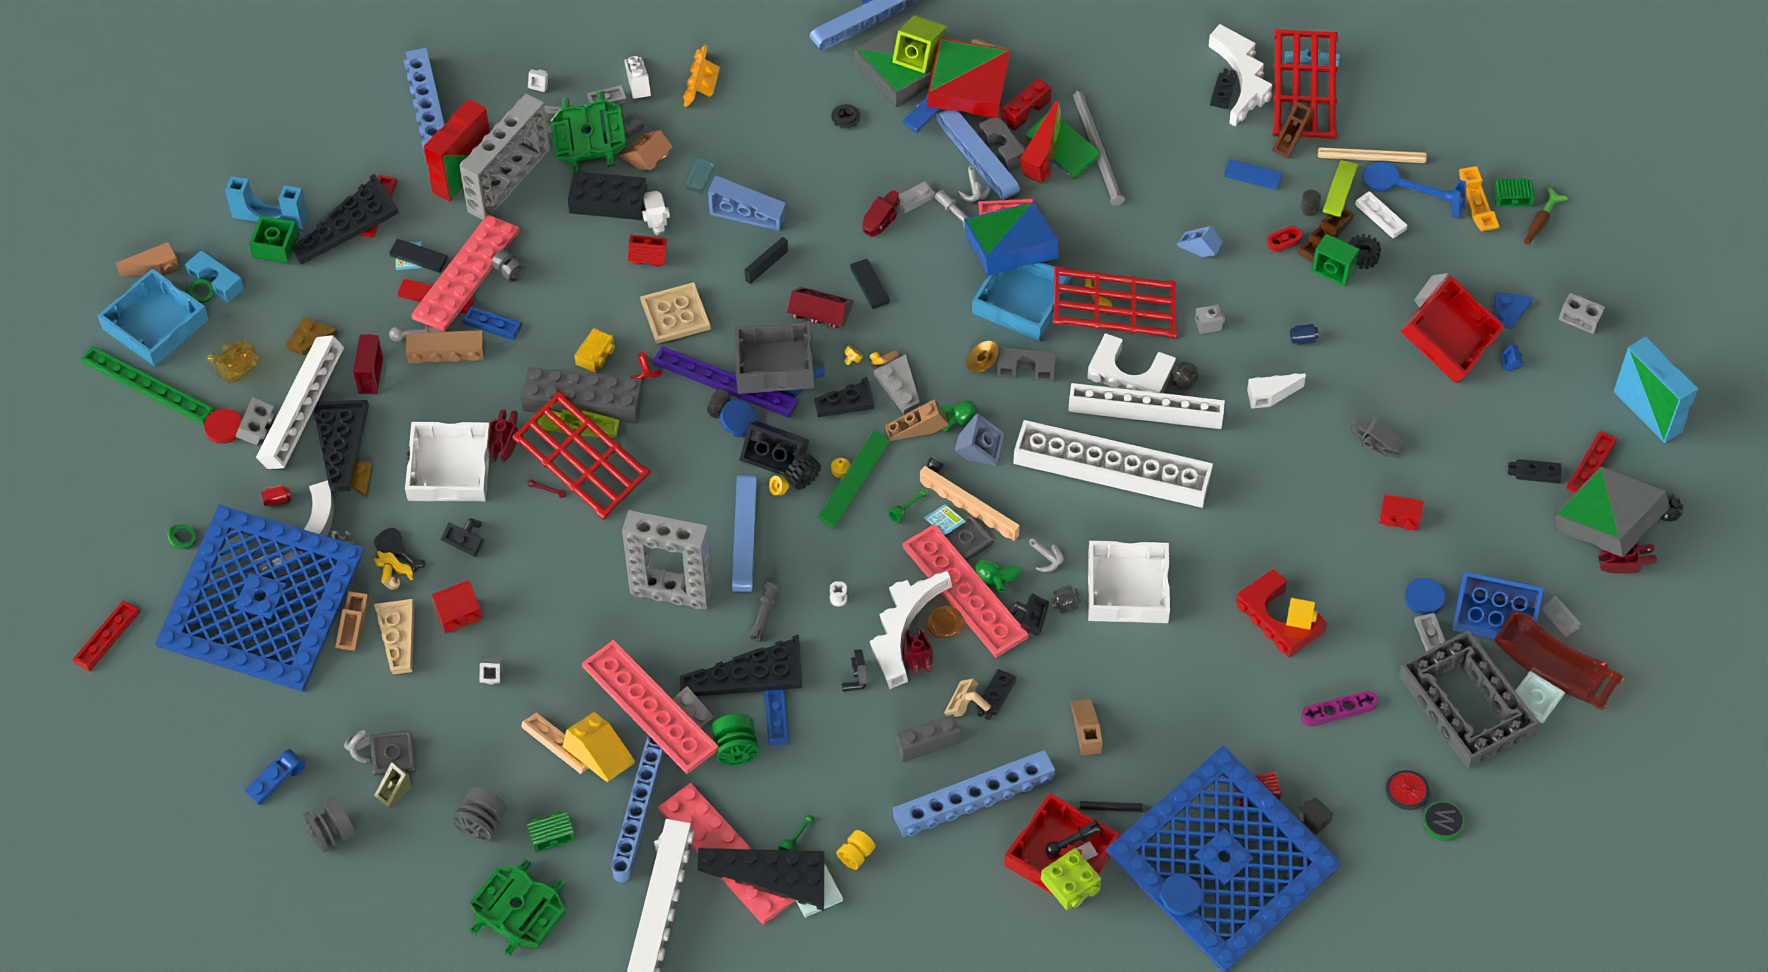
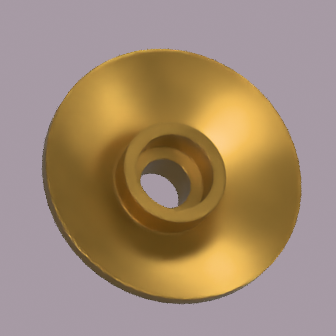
(982, 357)

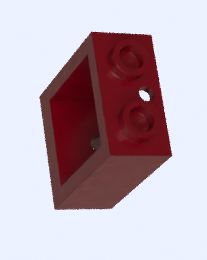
(368, 364)

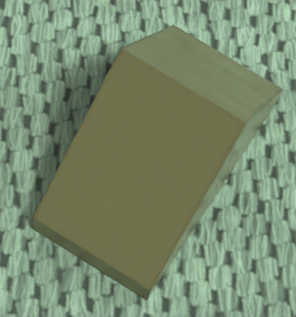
(393, 785)

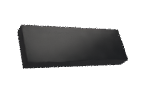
(418, 255)
(766, 260)
(869, 283)

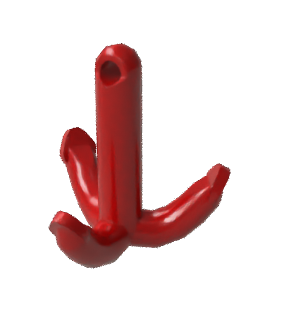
(646, 372)

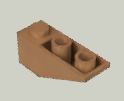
(919, 422)
(1087, 727)

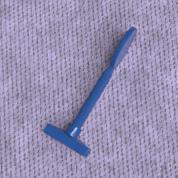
(1384, 176)

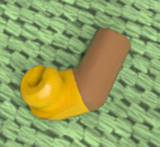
(877, 360)

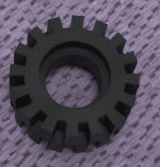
(1370, 245)
(803, 471)

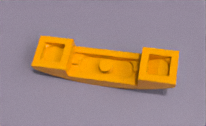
(1476, 200)

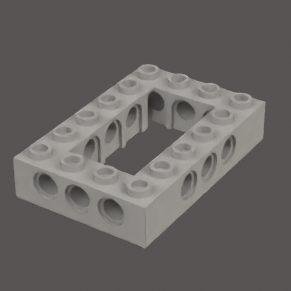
(508, 154)
(644, 532)

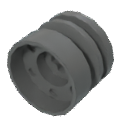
(479, 814)
(329, 824)

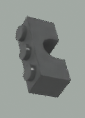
(996, 132)
(1039, 361)

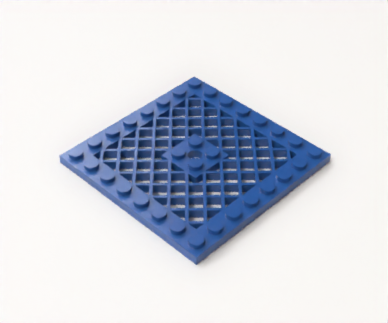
(203, 566)
(1264, 803)

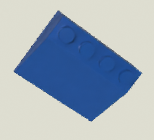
(1488, 602)

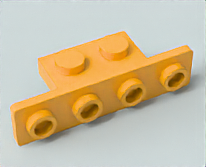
(702, 78)

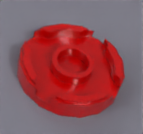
(222, 425)

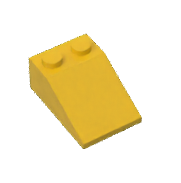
(598, 747)

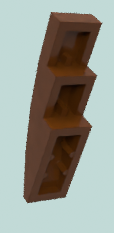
(1330, 225)

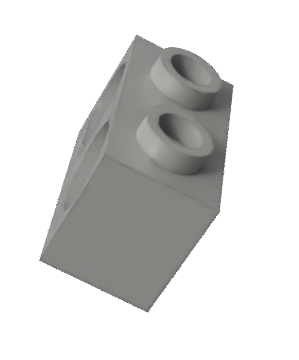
(1581, 313)
(253, 420)

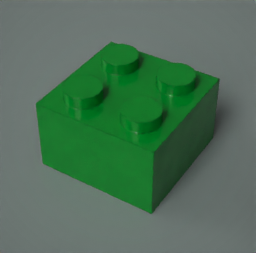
(273, 239)
(1335, 260)

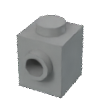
(1209, 319)
(491, 670)

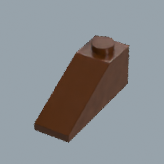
(1293, 129)

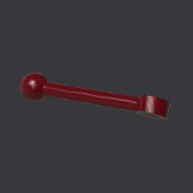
(561, 493)

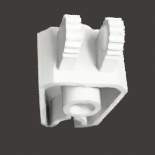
(655, 212)

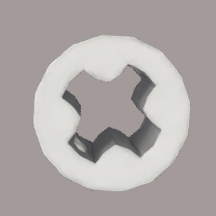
(838, 593)

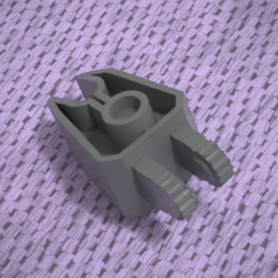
(1377, 437)

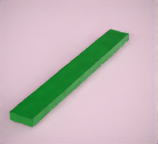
(147, 385)

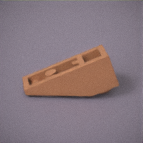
(158, 258)

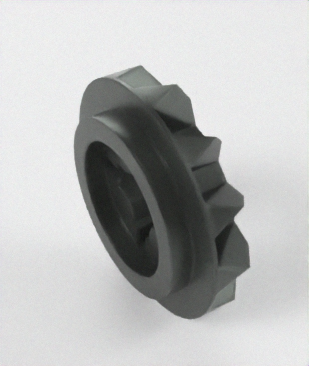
(850, 111)
(1675, 510)

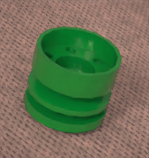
(735, 739)

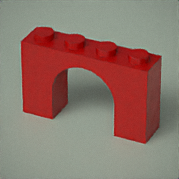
(1254, 601)

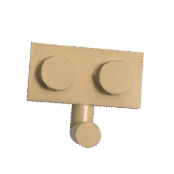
(964, 693)

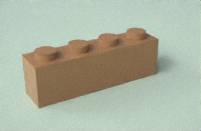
(445, 346)

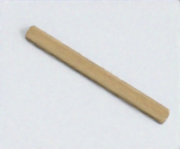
(1372, 155)

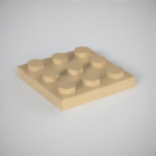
(675, 313)

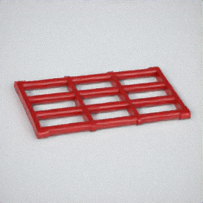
(1314, 68)
(1133, 296)
(587, 473)

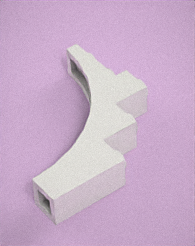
(1249, 71)
(908, 602)

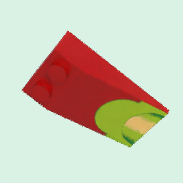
(1039, 154)

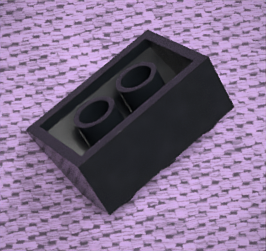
(772, 447)

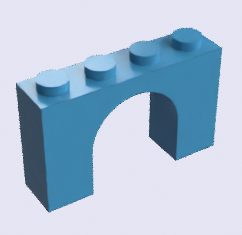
(247, 207)

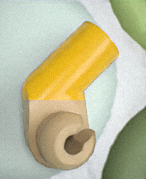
(387, 579)

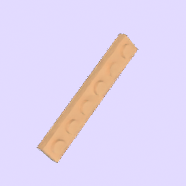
(969, 503)

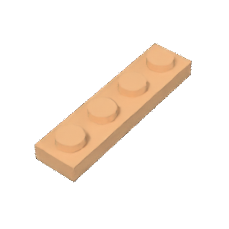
(552, 739)

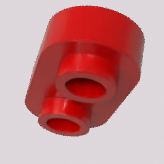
(1281, 239)

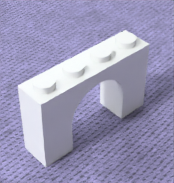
(1104, 370)

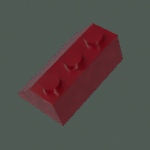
(819, 307)

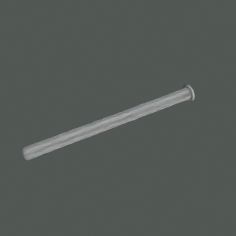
(1092, 133)

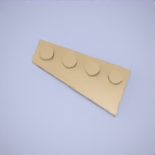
(397, 630)

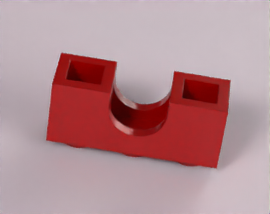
(1035, 95)

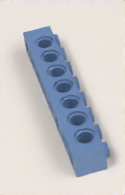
(425, 92)
(980, 784)

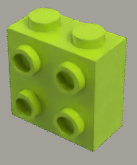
(1071, 879)

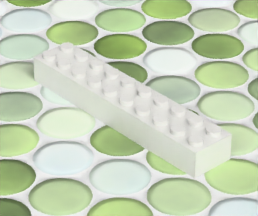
(1113, 463)

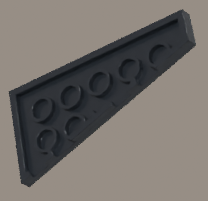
(352, 217)
(340, 435)
(753, 671)
(776, 872)

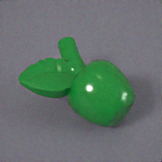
(961, 413)
(992, 573)

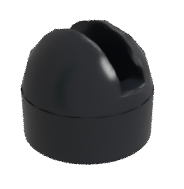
(934, 463)

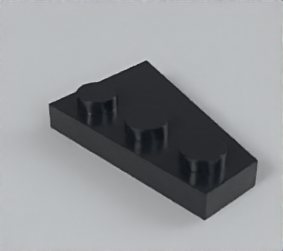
(852, 399)

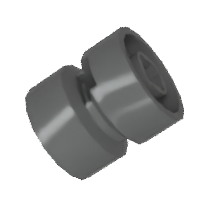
(508, 265)

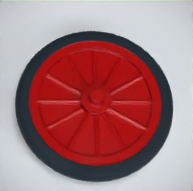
(1407, 790)

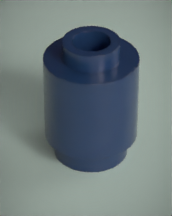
(1304, 334)

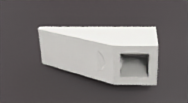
(637, 77)
(1270, 390)

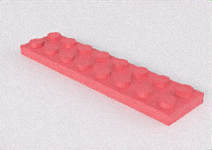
(464, 273)
(968, 593)
(650, 707)
(714, 832)

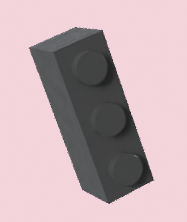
(928, 738)

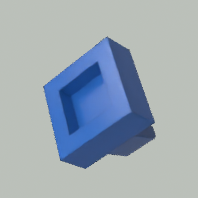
(1511, 358)

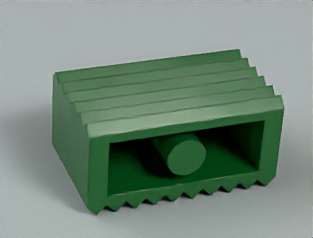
(1513, 192)
(550, 831)

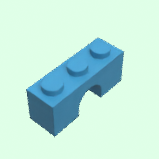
(226, 283)

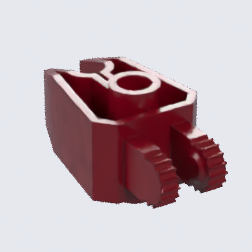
(881, 214)
(501, 435)
(1630, 562)
(918, 651)

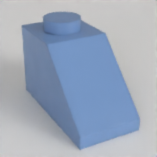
(1201, 242)

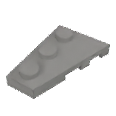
(899, 383)

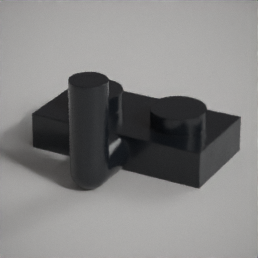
(463, 538)
(1034, 613)
(859, 671)

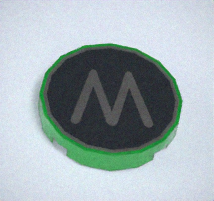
(1443, 820)

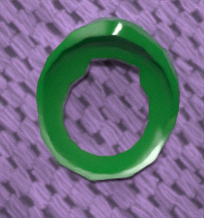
(189, 289)
(174, 542)

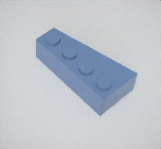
(744, 204)

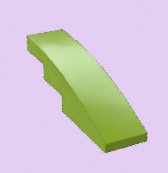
(1340, 188)
(607, 424)

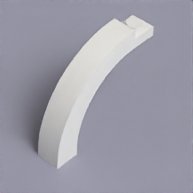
(319, 523)

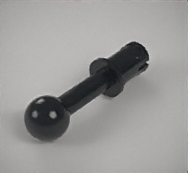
(1053, 848)

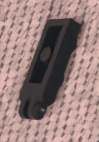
(1223, 89)
(1535, 471)
(997, 692)

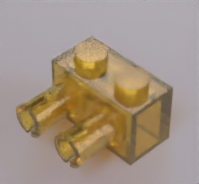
(234, 360)

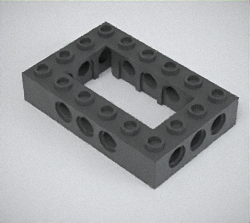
(1464, 651)

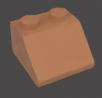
(647, 150)

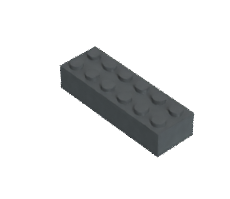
(593, 393)

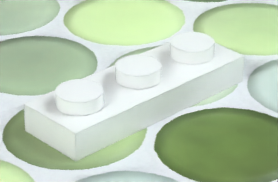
(1381, 215)

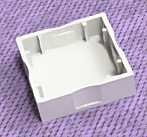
(448, 462)
(1128, 582)

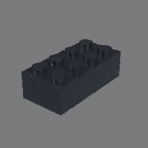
(607, 195)

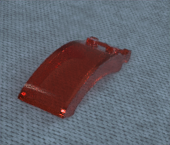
(1555, 661)

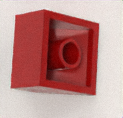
(456, 607)

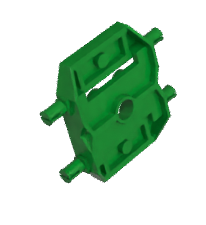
(589, 145)
(494, 908)

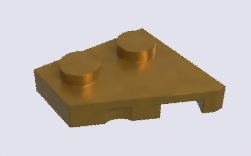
(305, 335)
(362, 477)

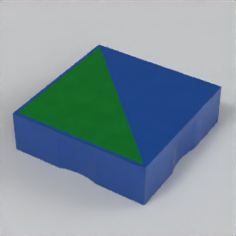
(1011, 238)

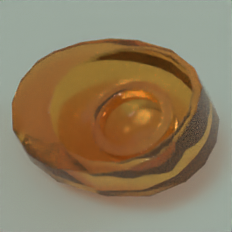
(944, 622)

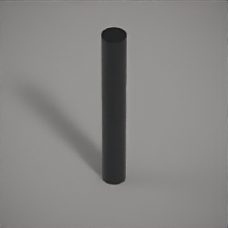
(1114, 806)

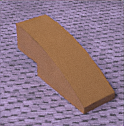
(352, 621)

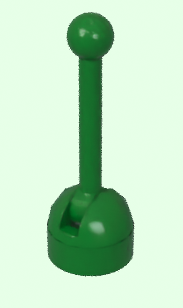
(897, 513)
(789, 844)

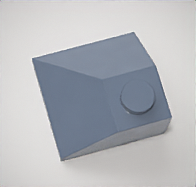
(980, 441)

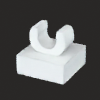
(538, 80)

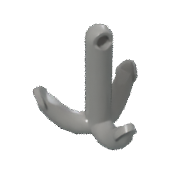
(975, 188)
(1056, 558)
(355, 743)

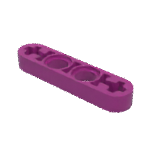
(1338, 706)

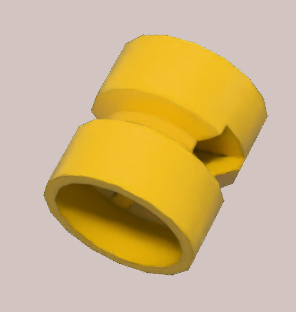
(858, 847)

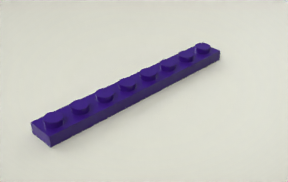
(722, 380)

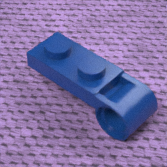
(274, 775)

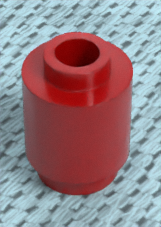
(276, 495)

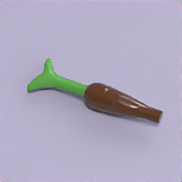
(1542, 216)

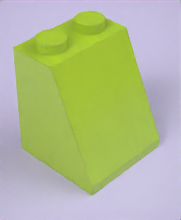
(918, 43)

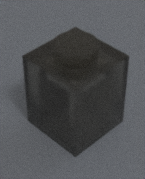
(1315, 815)

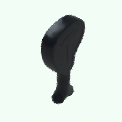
(391, 541)

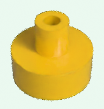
(852, 355)
(839, 467)
(778, 485)

